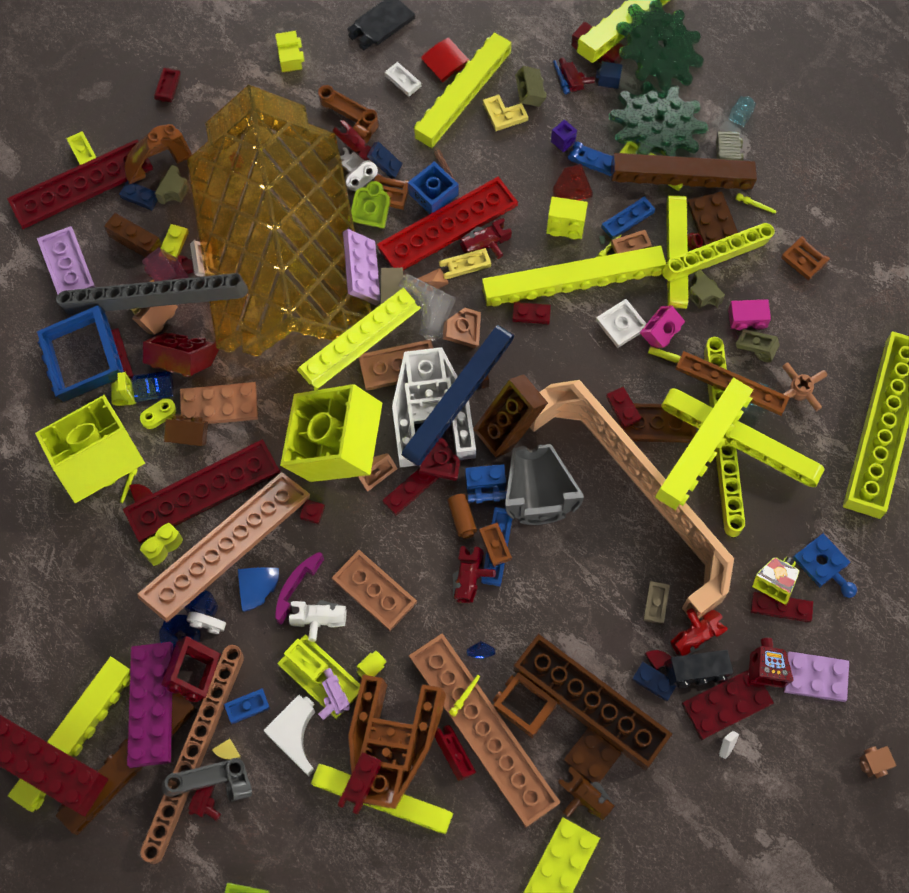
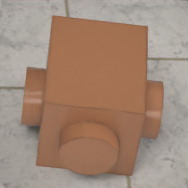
(877, 762)

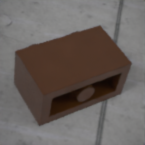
(186, 431)

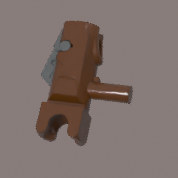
(587, 794)

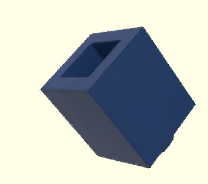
(609, 74)

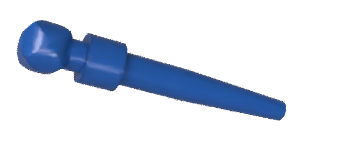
(563, 82)

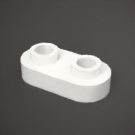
(360, 174)
(200, 620)

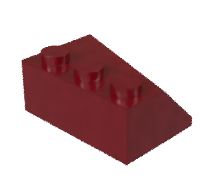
(179, 353)

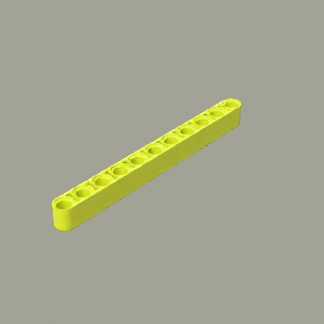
(726, 461)

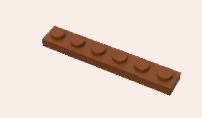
(720, 378)

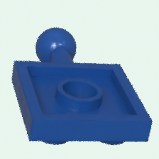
(823, 573)

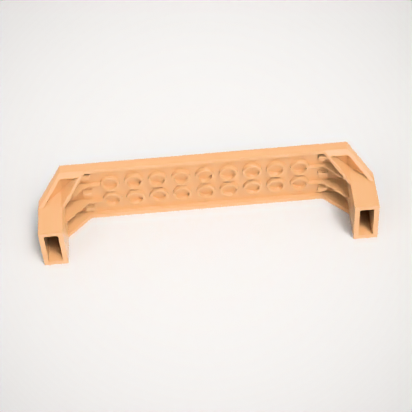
(576, 402)

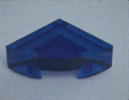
(481, 650)

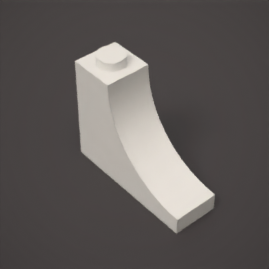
(289, 728)

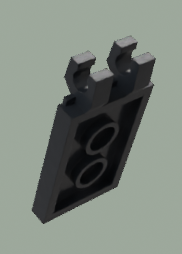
(380, 23)

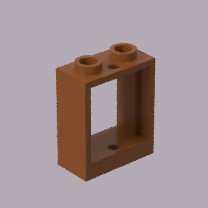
(531, 729)

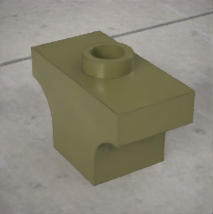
(172, 186)
(705, 291)

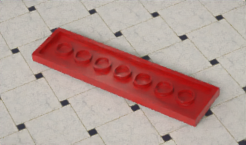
(447, 224)

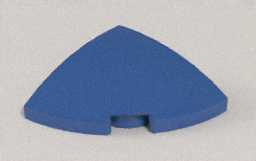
(256, 585)

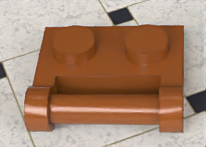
(397, 196)
(802, 261)

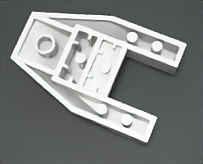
(420, 386)

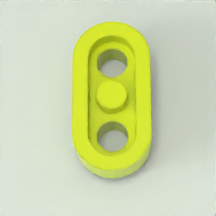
(158, 414)

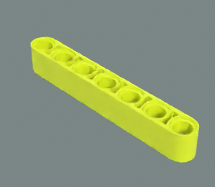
(743, 242)
(676, 245)
(407, 809)

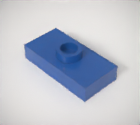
(247, 706)

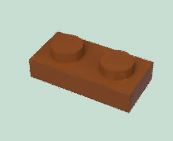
(495, 544)

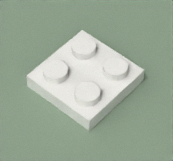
(621, 323)

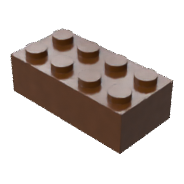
(510, 415)

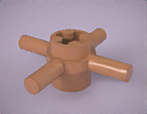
(807, 384)

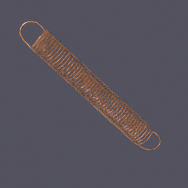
(446, 169)

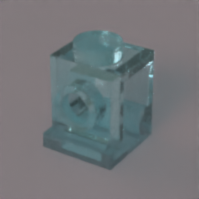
(744, 108)

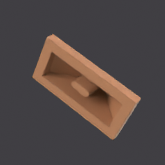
(435, 279)
(381, 468)

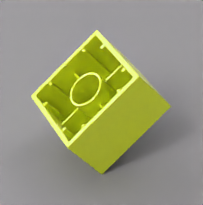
(331, 433)
(89, 449)

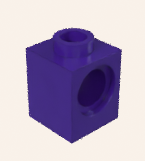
(563, 135)

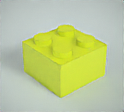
(566, 218)

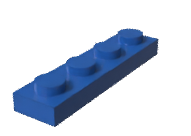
(504, 520)

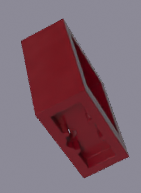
(199, 652)

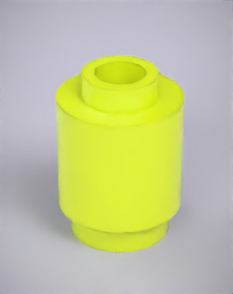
(371, 664)

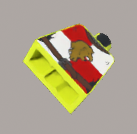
(777, 579)

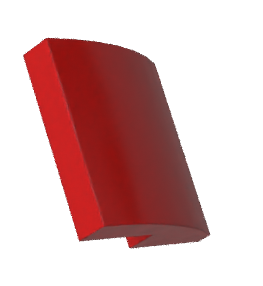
(445, 59)

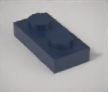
(384, 160)
(139, 195)
(653, 681)

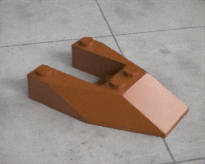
(394, 743)

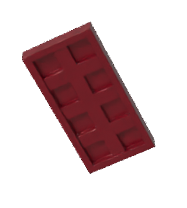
(726, 704)

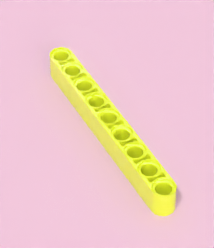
(747, 440)

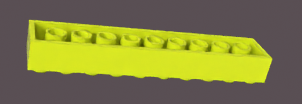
(882, 433)

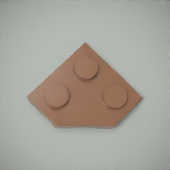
(463, 328)

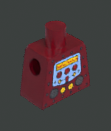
(769, 665)

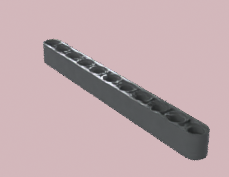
(154, 293)

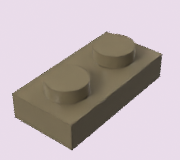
(656, 602)

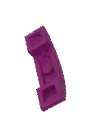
(311, 566)

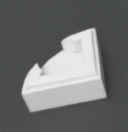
(728, 744)

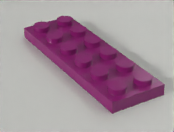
(149, 706)

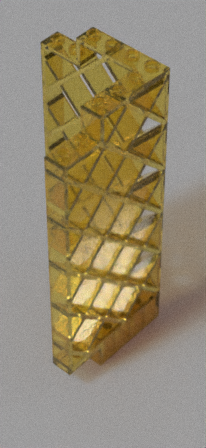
(253, 116)

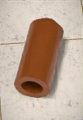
(462, 516)

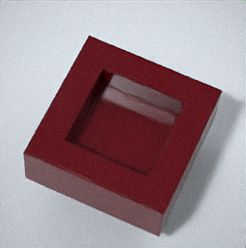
(312, 511)

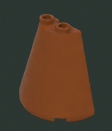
(156, 141)

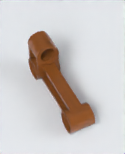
(351, 110)

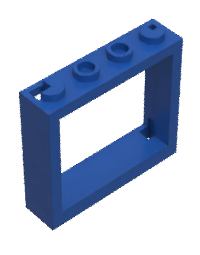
(67, 326)

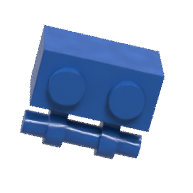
(486, 480)

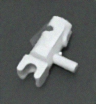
(316, 615)

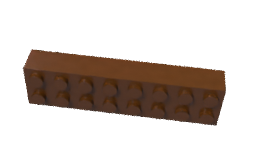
(593, 702)

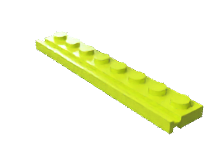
(358, 339)

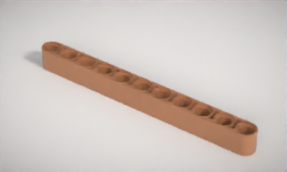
(193, 762)

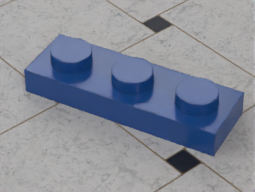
(628, 218)

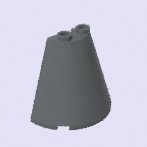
(540, 487)

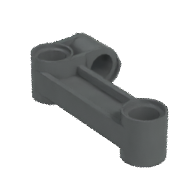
(237, 784)

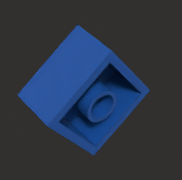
(433, 188)

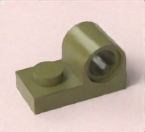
(763, 345)

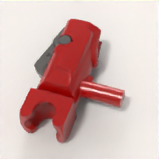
(700, 631)

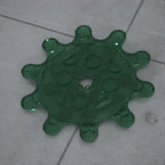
(644, 48)
(652, 136)

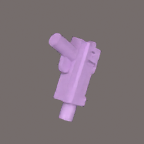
(336, 697)

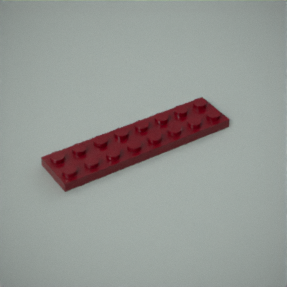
(73, 186)
(201, 490)

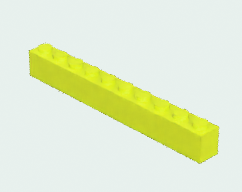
(573, 276)

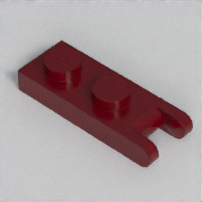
(454, 753)
(360, 781)

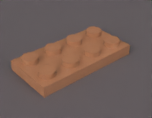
(383, 366)
(220, 403)
(374, 590)

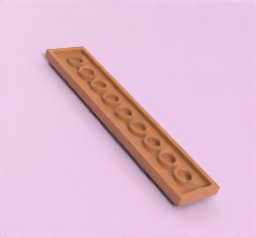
(223, 547)
(486, 732)

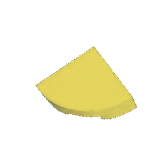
(226, 750)

